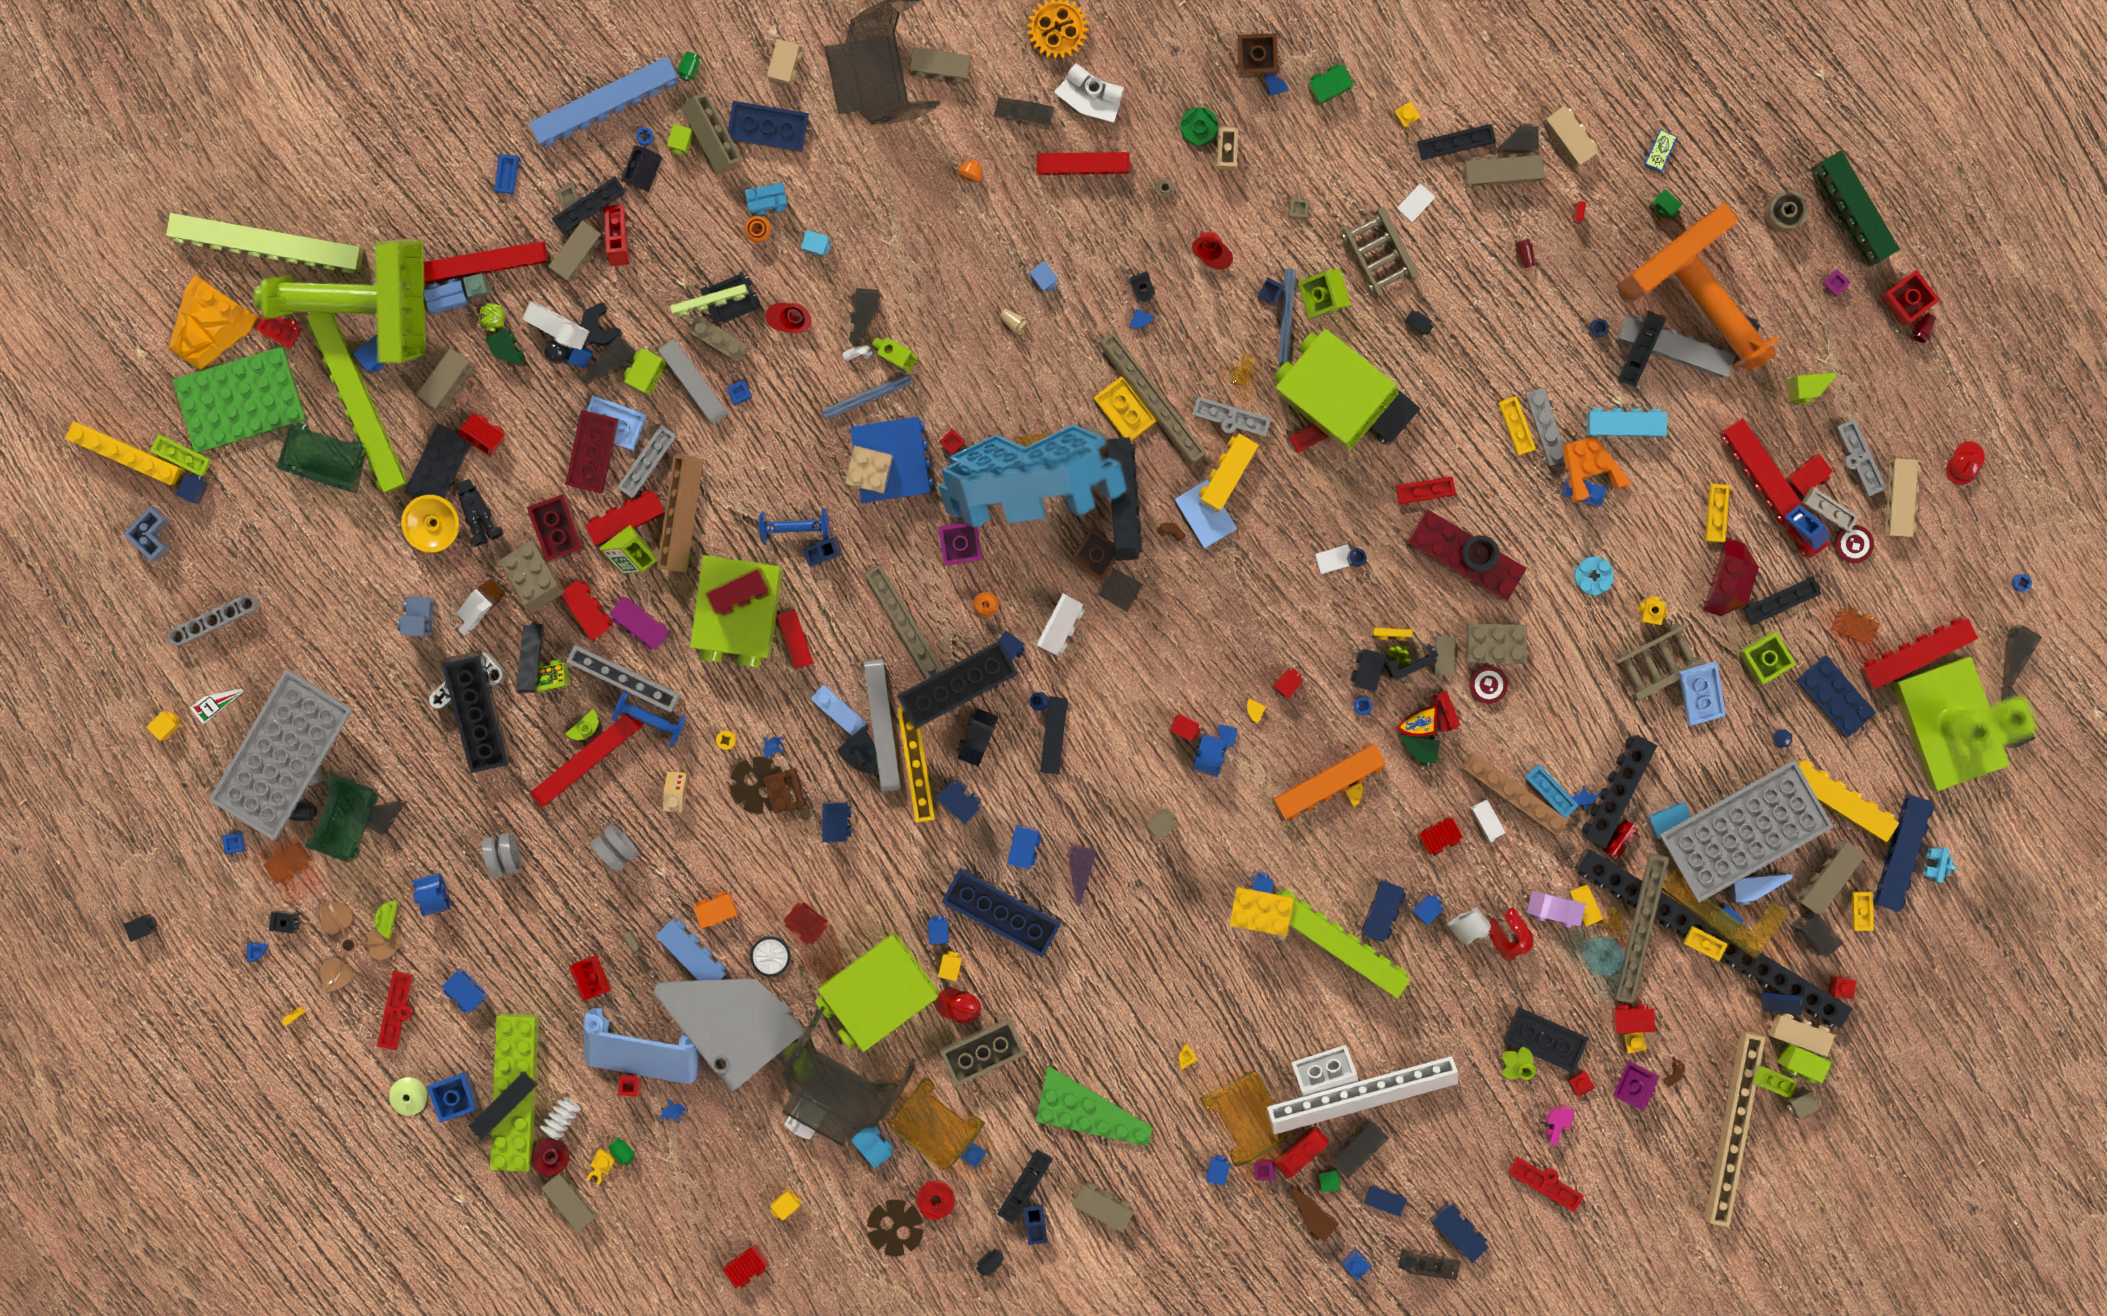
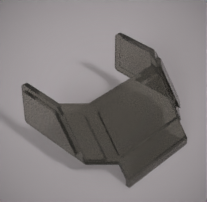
(869, 70)
(832, 1096)

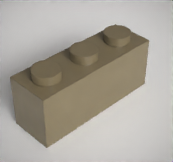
(940, 65)
(576, 252)
(718, 339)
(1161, 823)
(569, 1202)
(1103, 1206)

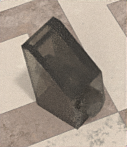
(1522, 140)
(384, 815)

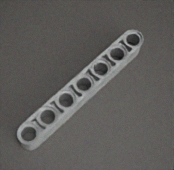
(882, 725)

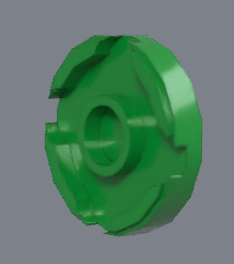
(1199, 126)

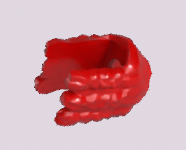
(1508, 949)

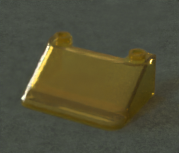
(1244, 1109)
(934, 1127)

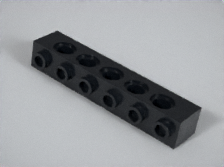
(1611, 819)

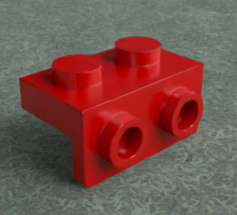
(280, 330)
(589, 977)

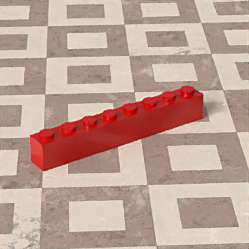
(1767, 479)

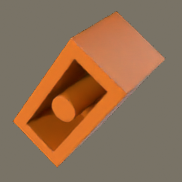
(715, 910)

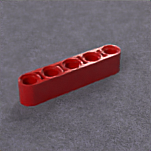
(1083, 163)

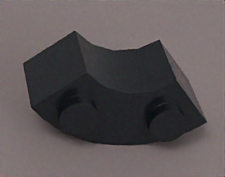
(978, 737)

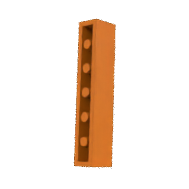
(1329, 781)

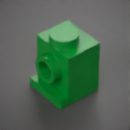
(1666, 205)

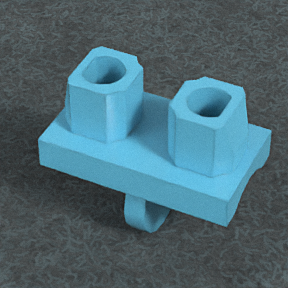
(1942, 864)

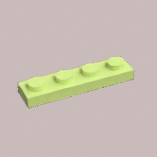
(702, 303)

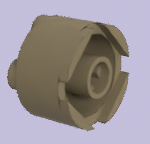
(1796, 208)

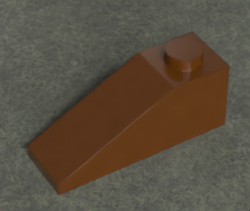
(1318, 1220)

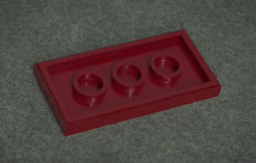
(592, 451)

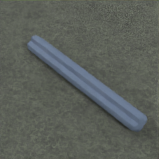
(1286, 318)
(867, 396)

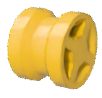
(728, 742)

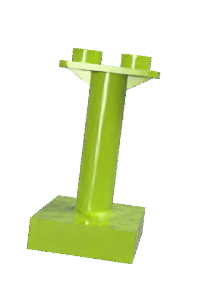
(394, 298)
(1955, 726)

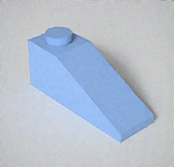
(838, 710)
(1753, 887)

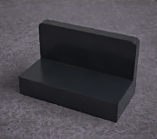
(641, 168)

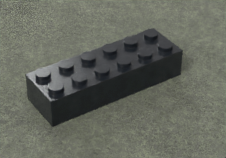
(1126, 507)
(957, 684)
(475, 711)

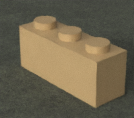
(1571, 136)
(1802, 1033)

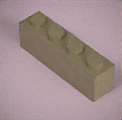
(711, 133)
(1503, 170)
(1831, 877)

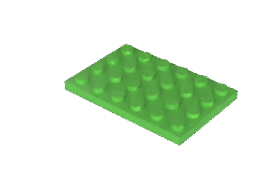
(239, 400)

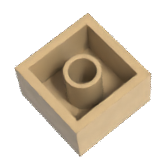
(869, 470)

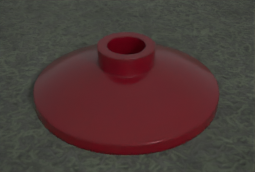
(546, 1149)

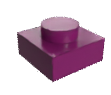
(1836, 282)
(1264, 1169)

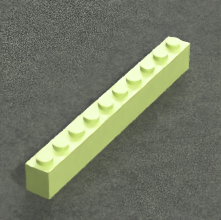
(264, 242)

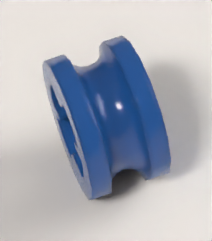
(640, 140)
(2027, 586)

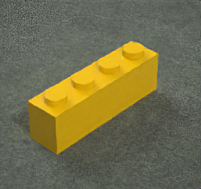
(1227, 473)

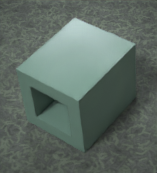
(477, 286)

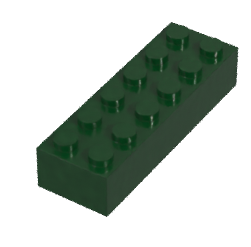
(1855, 209)

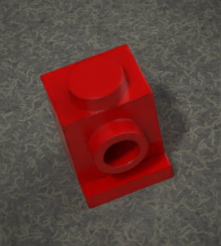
(629, 1085)

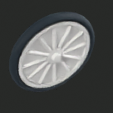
(770, 956)

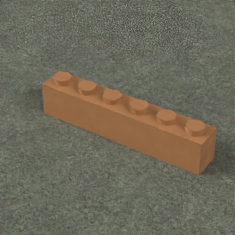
(680, 513)
(1514, 794)

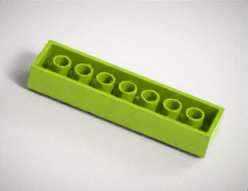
(1347, 947)
(514, 1053)

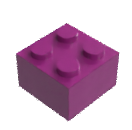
(960, 544)

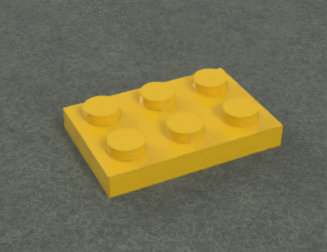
(1261, 911)

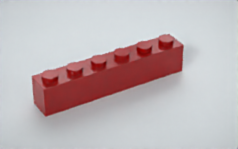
(1918, 653)

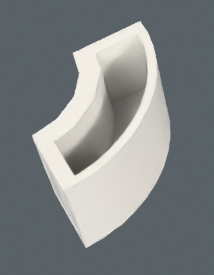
(1470, 926)

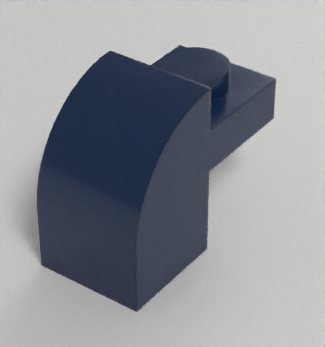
(823, 551)
(1035, 1224)

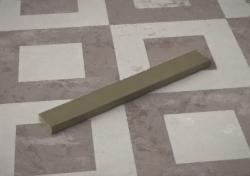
(1152, 398)
(903, 621)
(1641, 928)

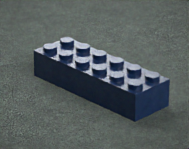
(1001, 912)

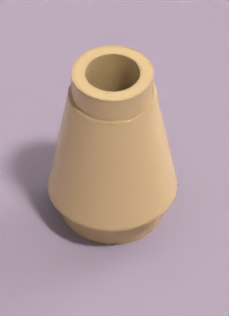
(1015, 322)

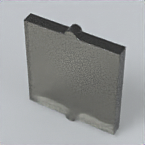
(1120, 589)

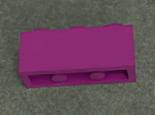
(639, 623)

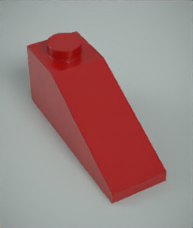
(616, 235)

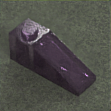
(1080, 866)

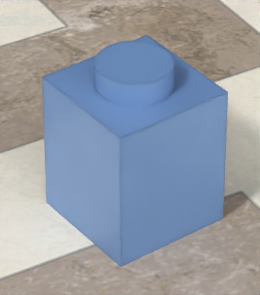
(1044, 277)

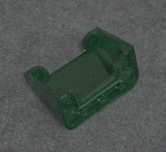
(322, 458)
(343, 818)

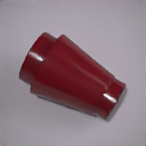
(1525, 253)
(1924, 328)

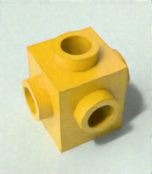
(1646, 614)

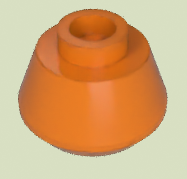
(971, 171)
(753, 225)
(982, 610)

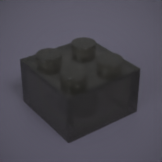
(1816, 934)

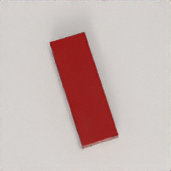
(1425, 490)
(795, 639)

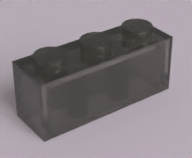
(1359, 1148)

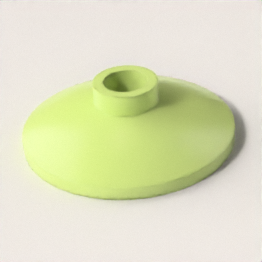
(416, 1092)

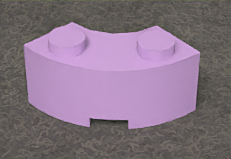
(1556, 908)

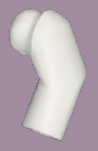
(863, 350)

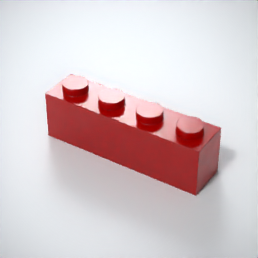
(632, 513)

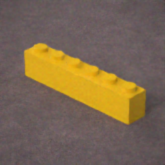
(125, 454)
(917, 769)
(1849, 804)

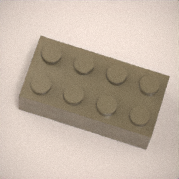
(983, 1051)

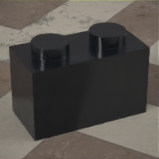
(1368, 669)

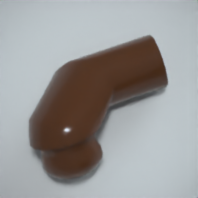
(1170, 528)
(1677, 1074)

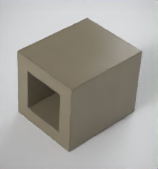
(1802, 1104)

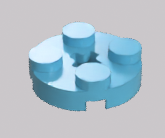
(1587, 584)

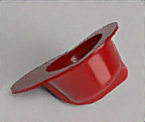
(1212, 250)
(788, 317)
(1965, 463)
(958, 1005)

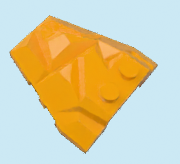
(208, 324)

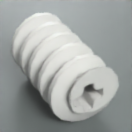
(560, 1118)

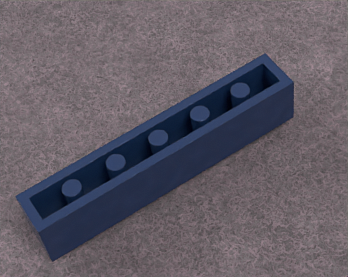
(1903, 853)

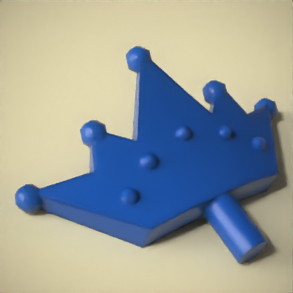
(772, 746)
(1584, 797)
(673, 1111)

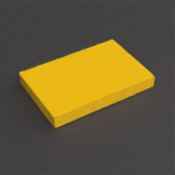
(1124, 409)

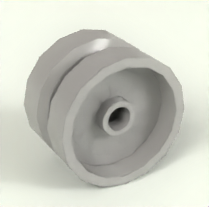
(614, 848)
(501, 855)

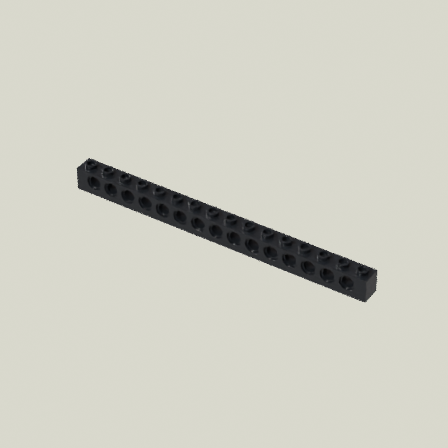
(1838, 1010)

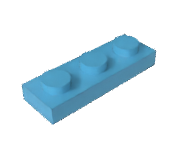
(1551, 791)

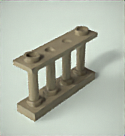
(1390, 236)
(1658, 680)

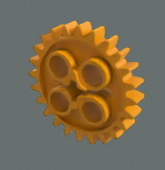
(1065, 44)

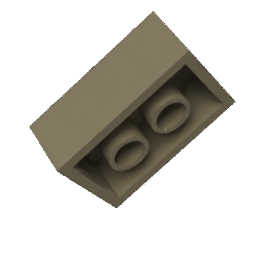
(447, 380)
(532, 576)
(1496, 643)

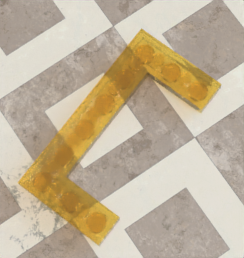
(1748, 940)

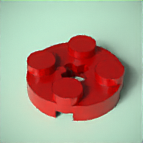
(925, 1204)

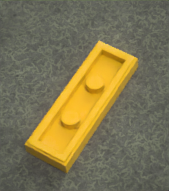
(1516, 426)
(1717, 513)

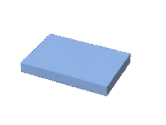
(629, 424)
(1205, 522)
(1702, 693)

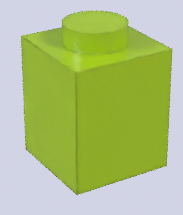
(680, 139)

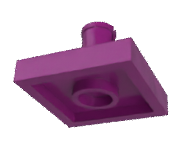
(1636, 1086)

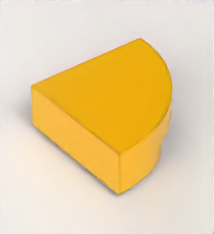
(1255, 710)
(1354, 793)
(293, 1016)
(1186, 1057)

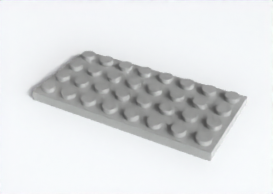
(281, 754)
(1746, 831)

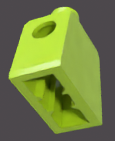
(900, 355)

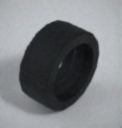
(1494, 557)

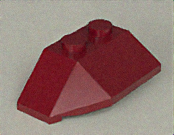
(1732, 579)

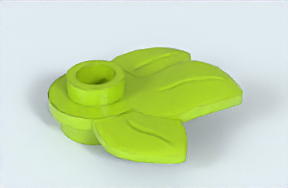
(1517, 1062)

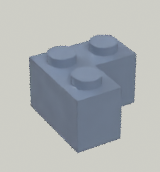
(145, 532)
(418, 617)

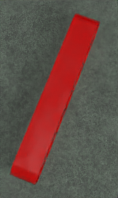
(485, 262)
(585, 760)

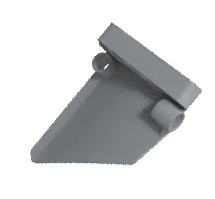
(731, 1022)

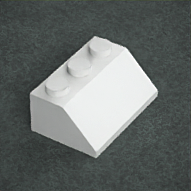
(1061, 625)
(1325, 1071)

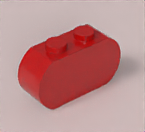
(1301, 1152)

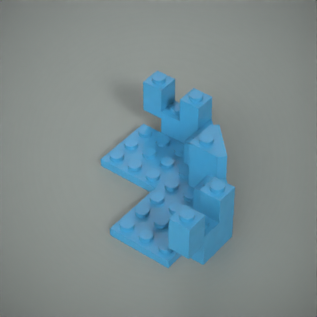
(1021, 476)

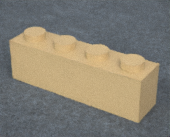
(1901, 498)

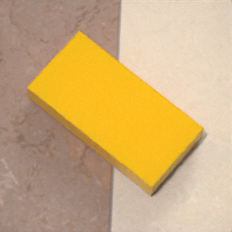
(1591, 912)

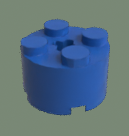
(1210, 755)
(431, 894)

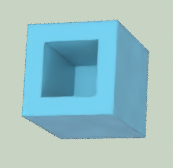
(816, 243)

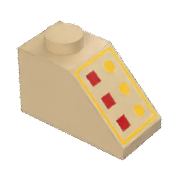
(675, 792)

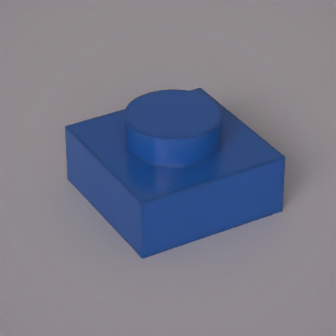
(974, 1154)

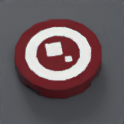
(1854, 546)
(1488, 684)

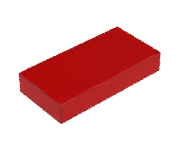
(1307, 437)

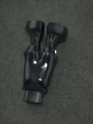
(474, 510)

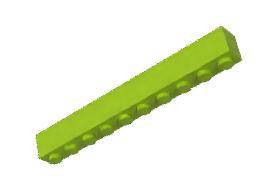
(357, 401)

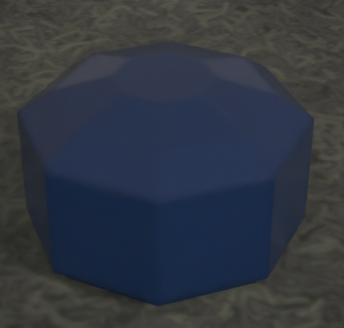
(1598, 328)
(1356, 557)
(1039, 701)
(1782, 738)

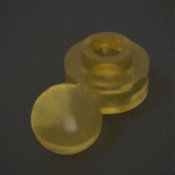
(1247, 361)

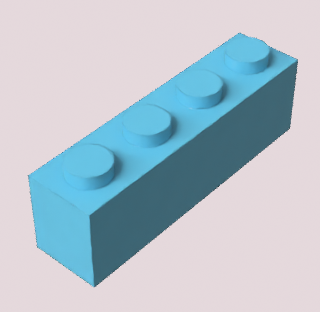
(1626, 423)

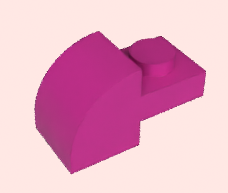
(1558, 1117)

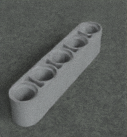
(693, 381)
(205, 624)

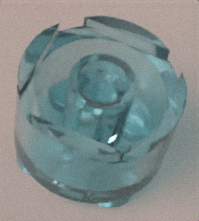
(1595, 963)

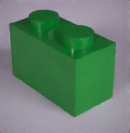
(1330, 84)

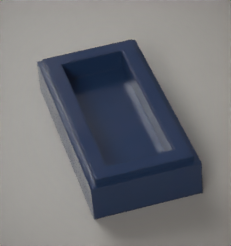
(1781, 1003)
(1385, 1200)

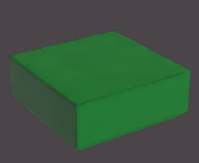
(1329, 1180)

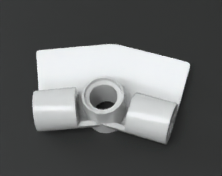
(1099, 104)

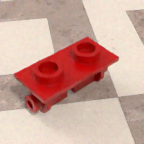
(1446, 713)
(1625, 832)

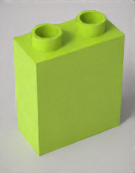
(1335, 388)
(746, 630)
(876, 993)

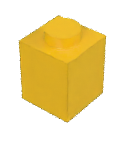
(164, 725)
(950, 965)
(785, 1204)

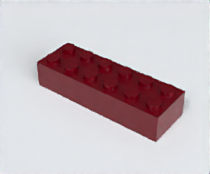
(1443, 544)

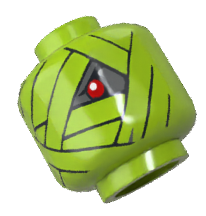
(491, 317)

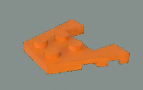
(1588, 459)

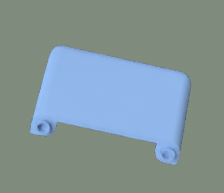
(638, 1055)

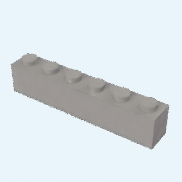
(1682, 349)
(624, 678)

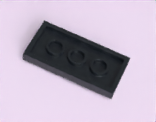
(438, 464)
(1545, 1039)

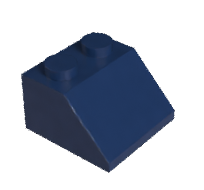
(835, 821)

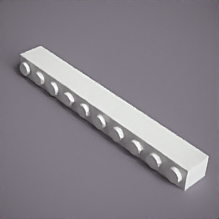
(1362, 1095)

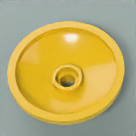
(418, 527)

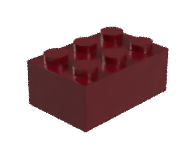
(556, 528)
(739, 592)

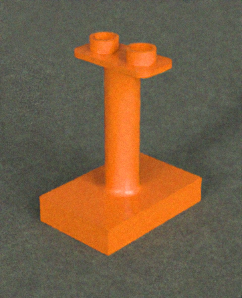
(1683, 261)

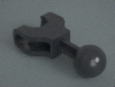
(558, 353)

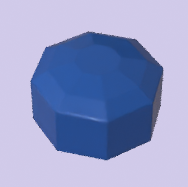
(1362, 705)

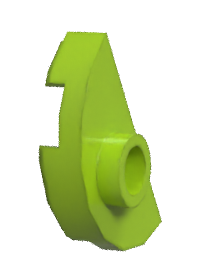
(585, 727)
(385, 918)

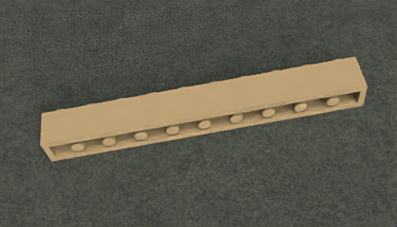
(1734, 1129)

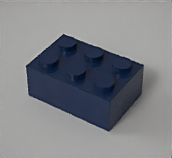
(960, 801)

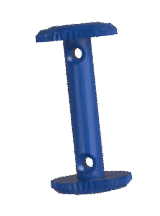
(793, 526)
(648, 718)

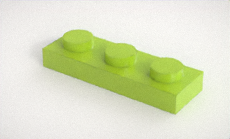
(180, 455)
(1775, 1082)

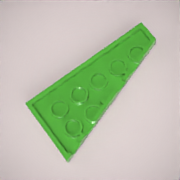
(1077, 1108)

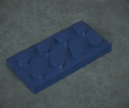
(768, 126)
(1835, 696)

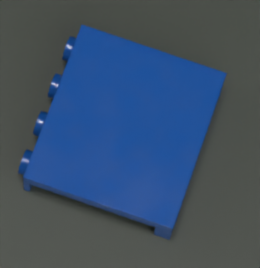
(909, 465)

